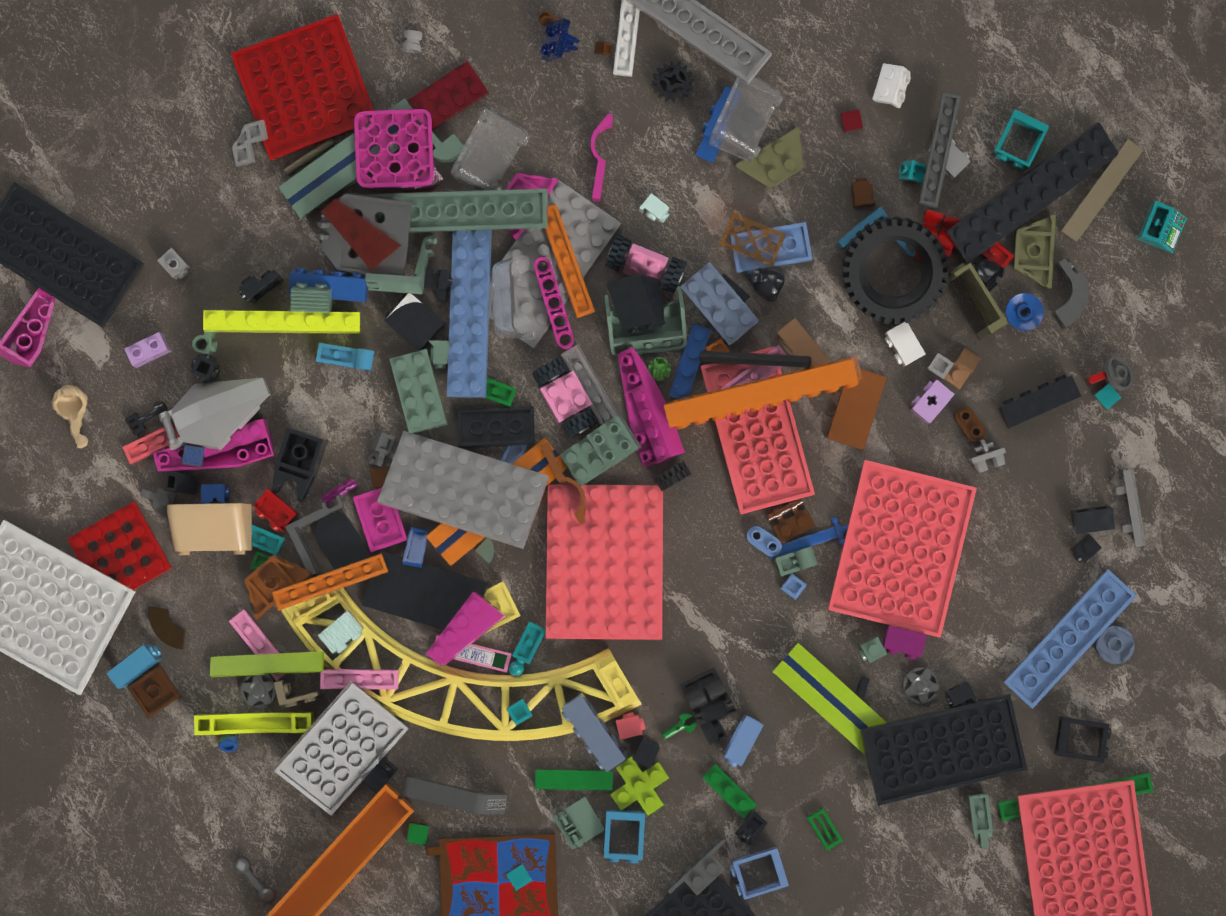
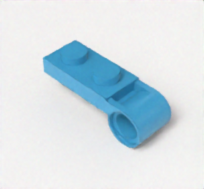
(345, 356)

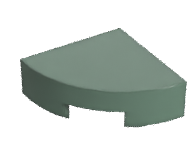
(486, 550)

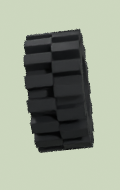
(672, 476)

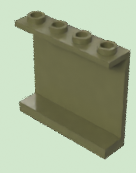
(980, 297)

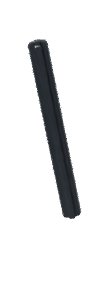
(755, 359)

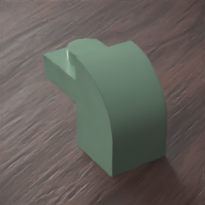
(448, 150)

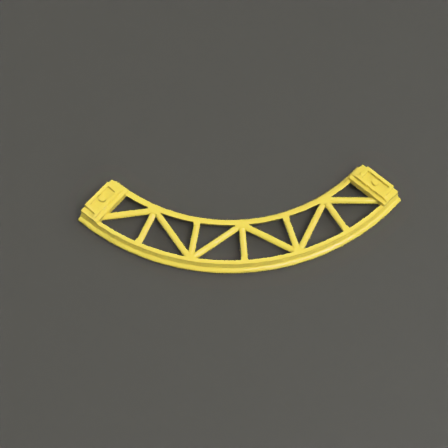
(604, 664)

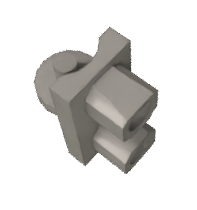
(996, 456)

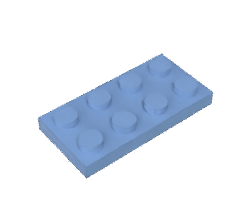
(793, 249)

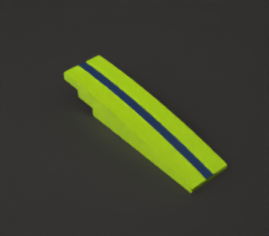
(827, 694)

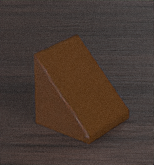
(603, 48)

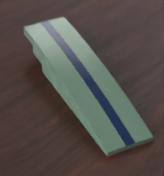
(331, 172)

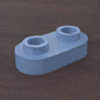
(764, 541)

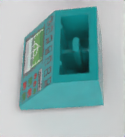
(1162, 227)

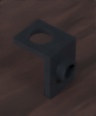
(380, 775)

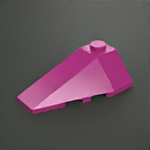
(27, 334)

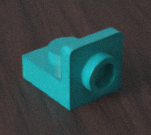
(912, 171)

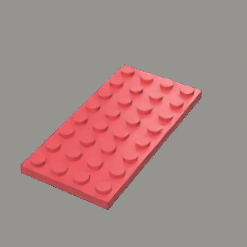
(760, 447)

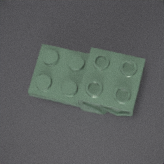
(600, 450)

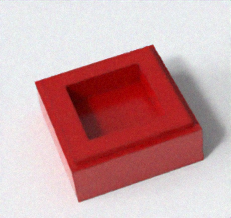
(1096, 378)

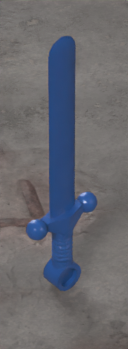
(814, 539)

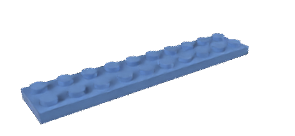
(469, 313)

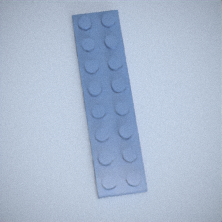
(1069, 638)

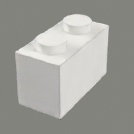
(904, 344)

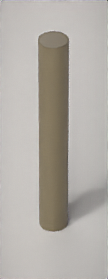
(309, 156)

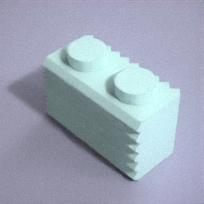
(341, 631)

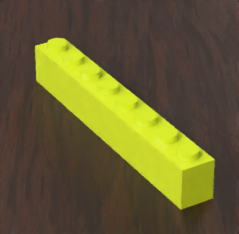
(281, 322)

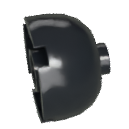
(989, 272)

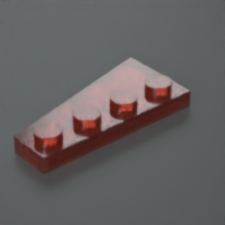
(365, 239)

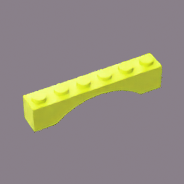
(253, 723)

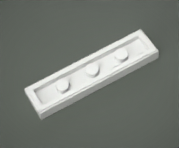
(626, 39)

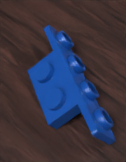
(706, 150)

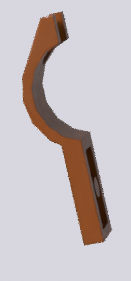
(581, 512)

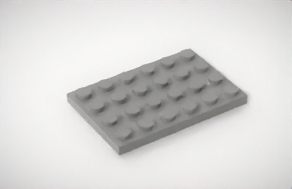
(340, 748)

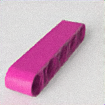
(548, 295)

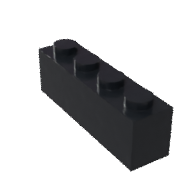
(1040, 401)

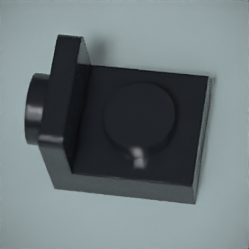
(1085, 549)
(751, 828)

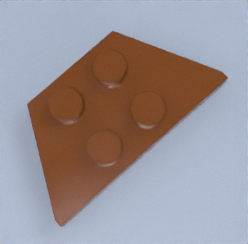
(269, 577)

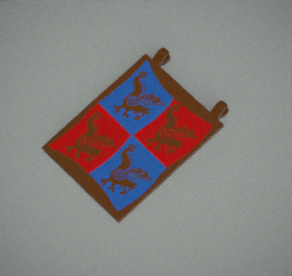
(476, 877)

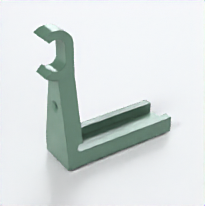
(404, 284)

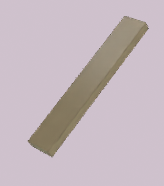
(1101, 190)

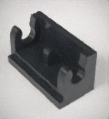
(1093, 519)

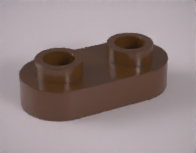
(968, 425)

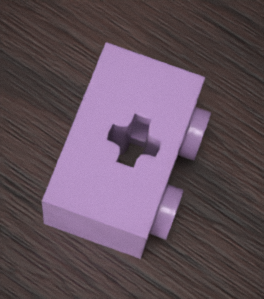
(147, 350)
(929, 412)

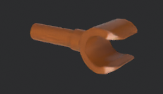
(546, 17)

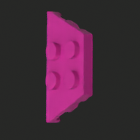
(524, 181)

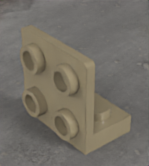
(283, 693)

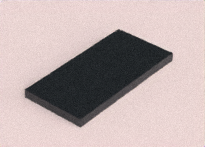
(420, 594)

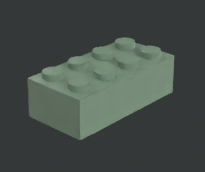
(418, 391)

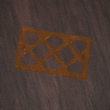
(766, 231)

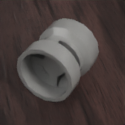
(411, 42)

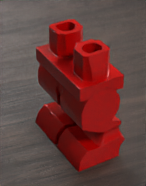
(931, 221)

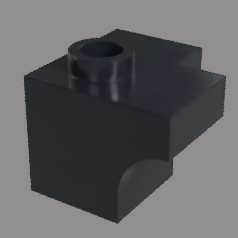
(439, 282)

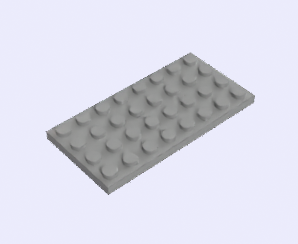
(588, 232)
(463, 489)

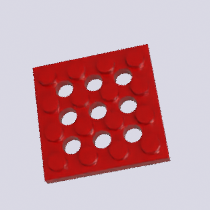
(140, 530)

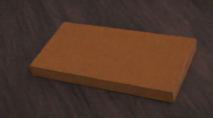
(857, 411)

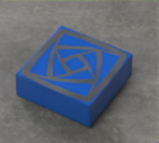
(193, 456)

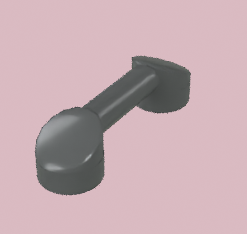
(242, 866)

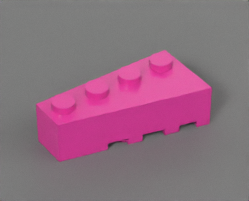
(465, 628)

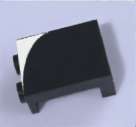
(414, 321)

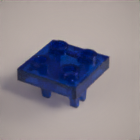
(557, 40)

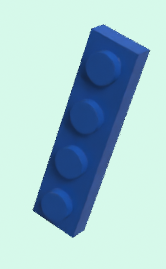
(689, 362)

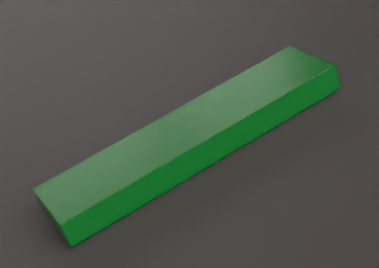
(573, 779)

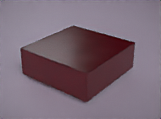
(851, 120)

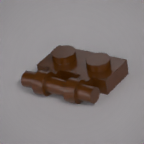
(792, 526)

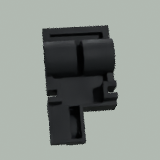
(710, 702)

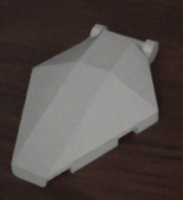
(214, 412)

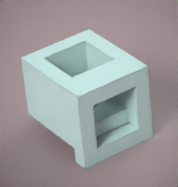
(655, 209)

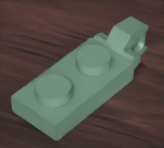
(981, 818)

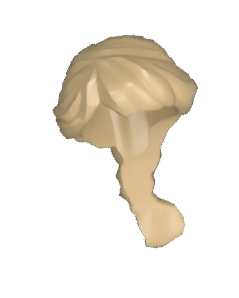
(71, 404)

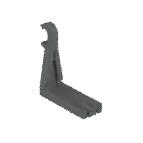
(298, 539)

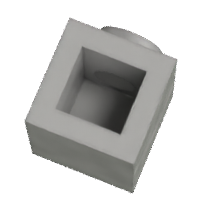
(174, 264)

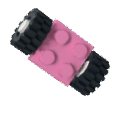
(645, 262)
(565, 397)

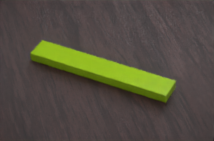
(267, 664)

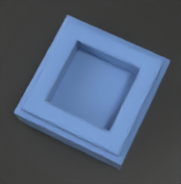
(793, 586)

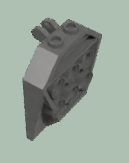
(396, 226)

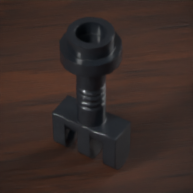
(139, 421)

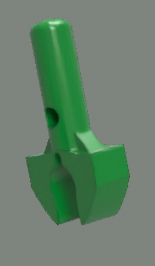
(678, 727)

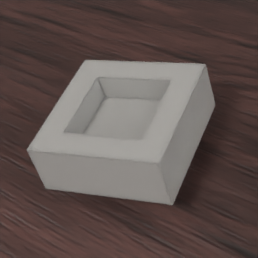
(940, 366)

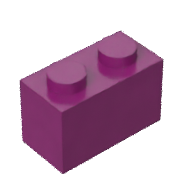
(903, 641)

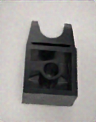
(297, 468)

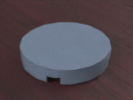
(1115, 645)

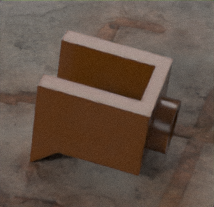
(862, 193)

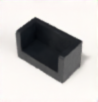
(646, 752)

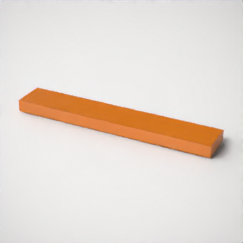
(568, 264)
(329, 582)

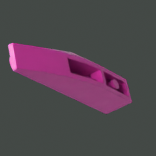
(647, 412)
(246, 446)

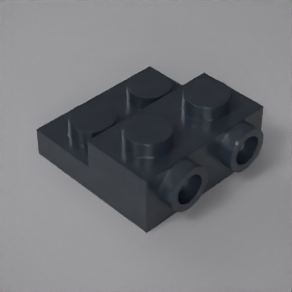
(254, 289)

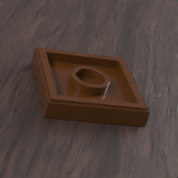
(154, 691)

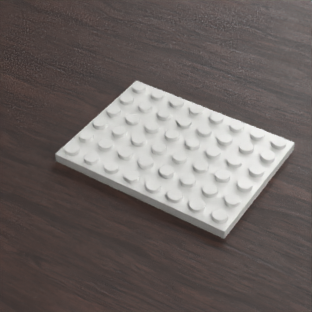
(55, 608)

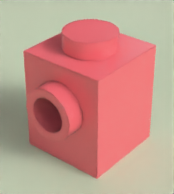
(630, 725)

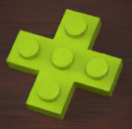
(639, 786)

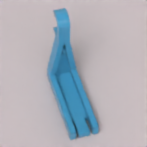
(877, 213)

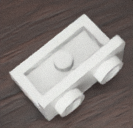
(892, 85)

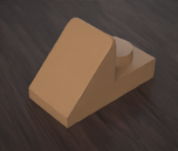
(962, 368)

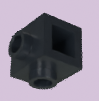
(198, 368)

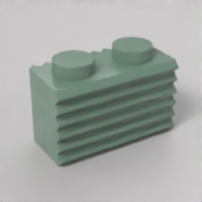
(311, 298)

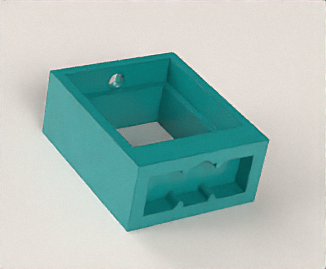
(1029, 123)

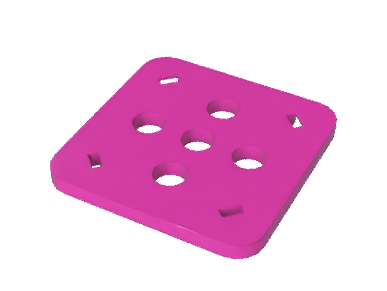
(408, 133)

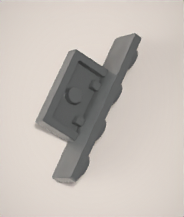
(702, 871)

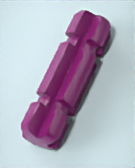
(340, 490)

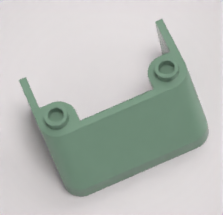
(666, 338)

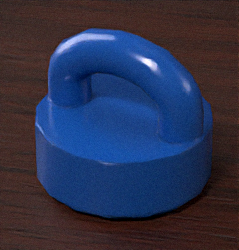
(228, 742)

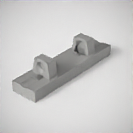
(1137, 525)

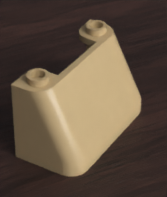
(210, 527)

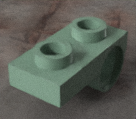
(211, 343)
(796, 561)

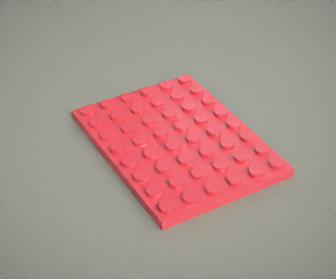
(902, 548)
(609, 569)
(1085, 851)

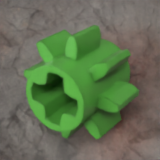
(659, 368)

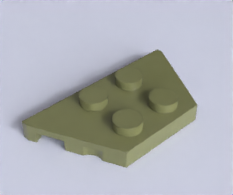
(775, 161)
(1035, 251)

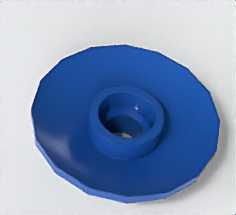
(1034, 311)

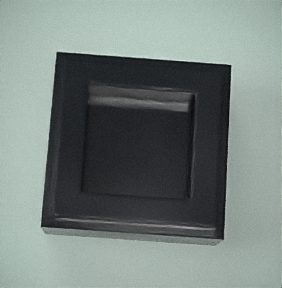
(862, 686)

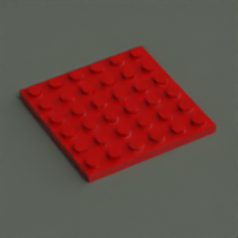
(303, 86)

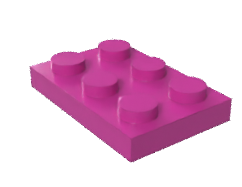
(380, 523)

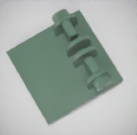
(578, 823)

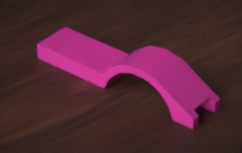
(605, 124)

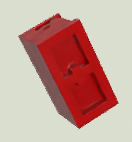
(275, 510)

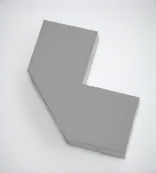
(250, 134)

